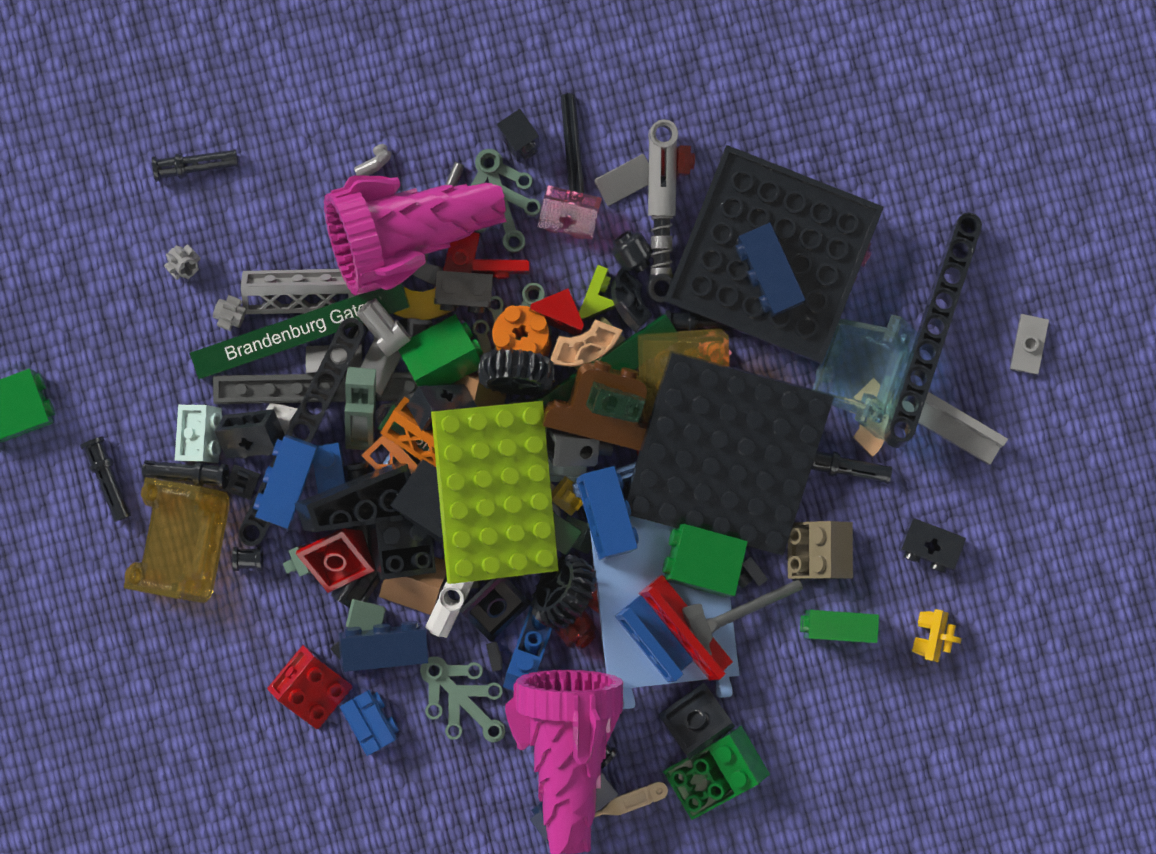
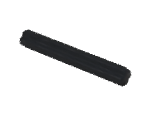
(572, 142)

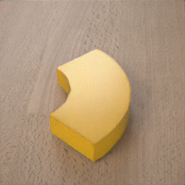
(421, 306)

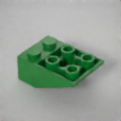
(717, 773)

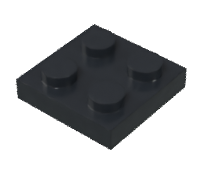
(696, 720)

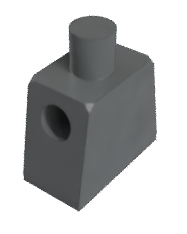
(573, 449)

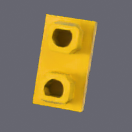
(937, 623)

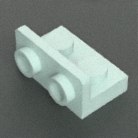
(196, 433)

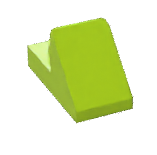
(594, 303)

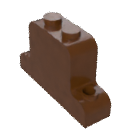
(576, 418)

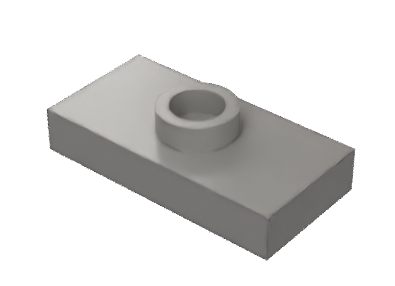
(1029, 344)

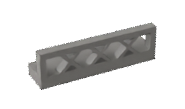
(295, 284)
(959, 428)

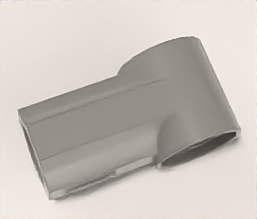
(387, 333)

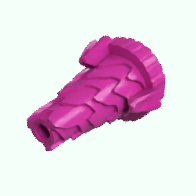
(385, 235)
(569, 724)

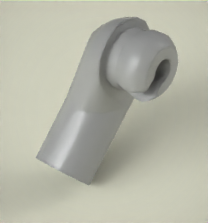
(376, 163)

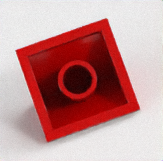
(560, 312)
(338, 558)

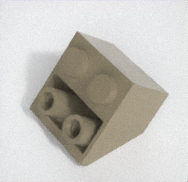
(821, 550)

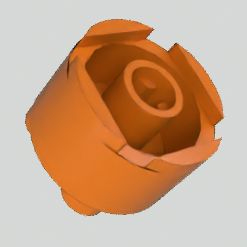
(520, 321)

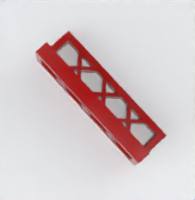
(669, 608)

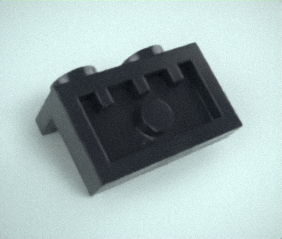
(463, 290)

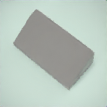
(623, 180)
(315, 355)
(383, 364)

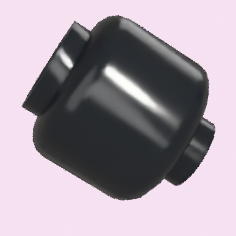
(632, 251)

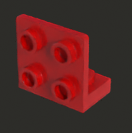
(309, 687)

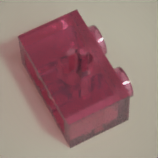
(582, 207)

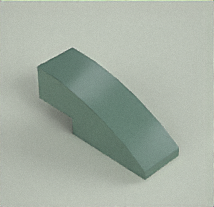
(360, 408)

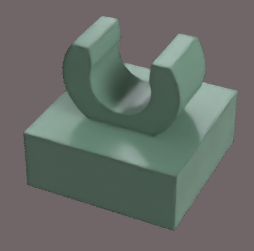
(295, 563)

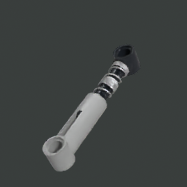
(661, 204)

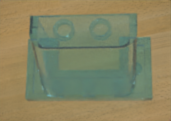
(866, 369)

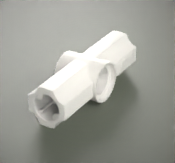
(447, 609)

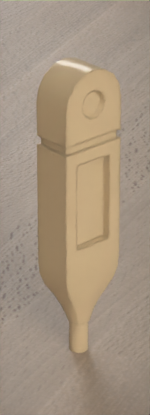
(634, 799)

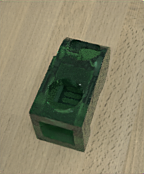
(615, 403)

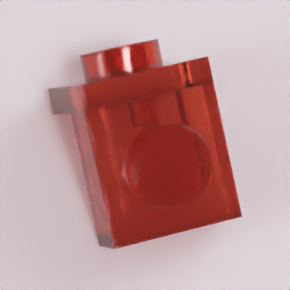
(685, 161)

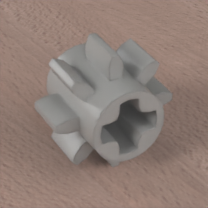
(182, 262)
(229, 313)

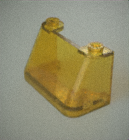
(181, 541)

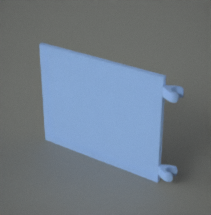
(619, 584)

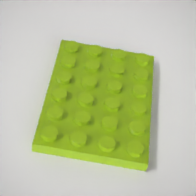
(494, 491)

